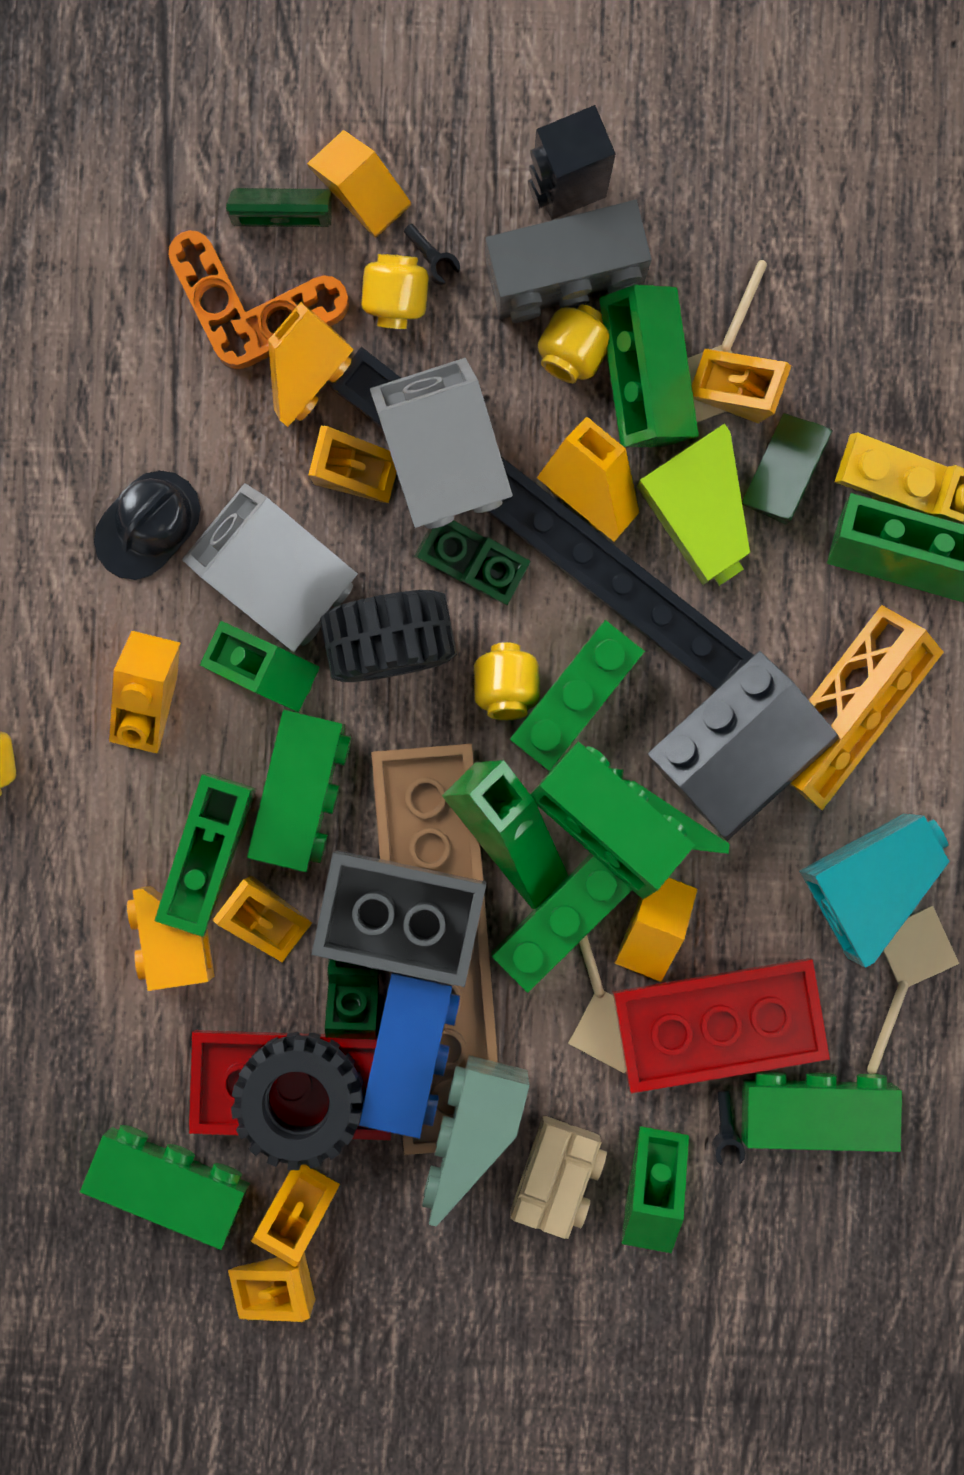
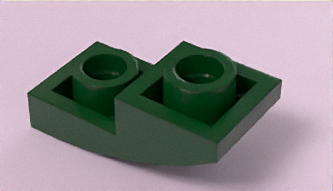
(473, 560)
(351, 1001)

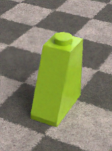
(702, 506)

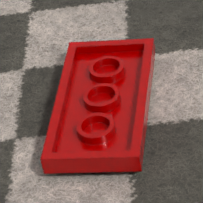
(721, 1025)
(294, 1096)

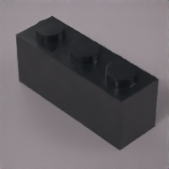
(571, 163)

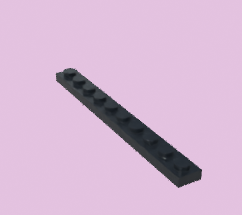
(585, 555)

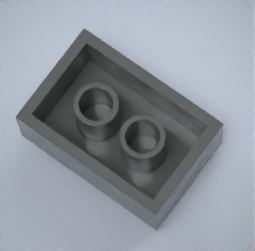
(567, 260)
(399, 918)

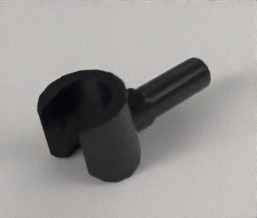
(431, 254)
(726, 1129)

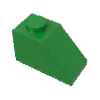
(259, 666)
(656, 1190)

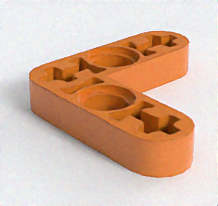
(255, 321)

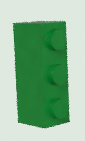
(649, 366)
(900, 546)
(577, 695)
(299, 791)
(613, 820)
(560, 922)
(821, 1113)
(165, 1185)

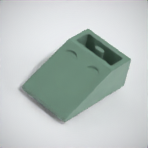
(484, 1124)

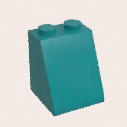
(877, 883)

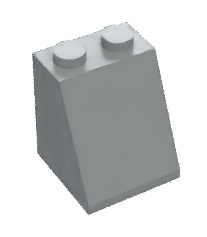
(442, 443)
(270, 567)

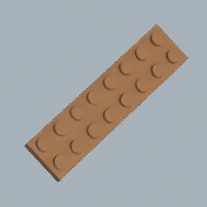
(425, 832)

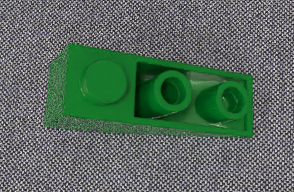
(508, 828)

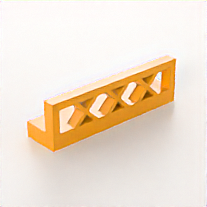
(871, 707)

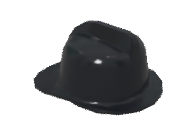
(147, 525)

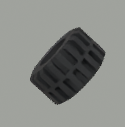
(388, 635)
(271, 1134)

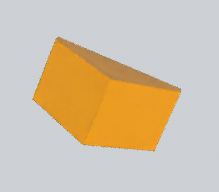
(360, 182)
(740, 383)
(352, 466)
(262, 919)
(657, 930)
(295, 1214)
(273, 1290)

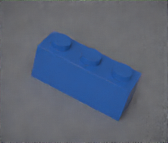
(408, 1055)

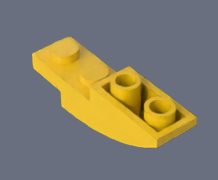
(902, 478)

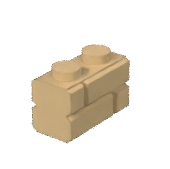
(557, 1178)

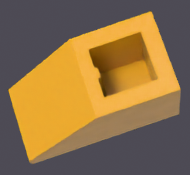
(302, 359)
(593, 478)
(143, 691)
(166, 954)

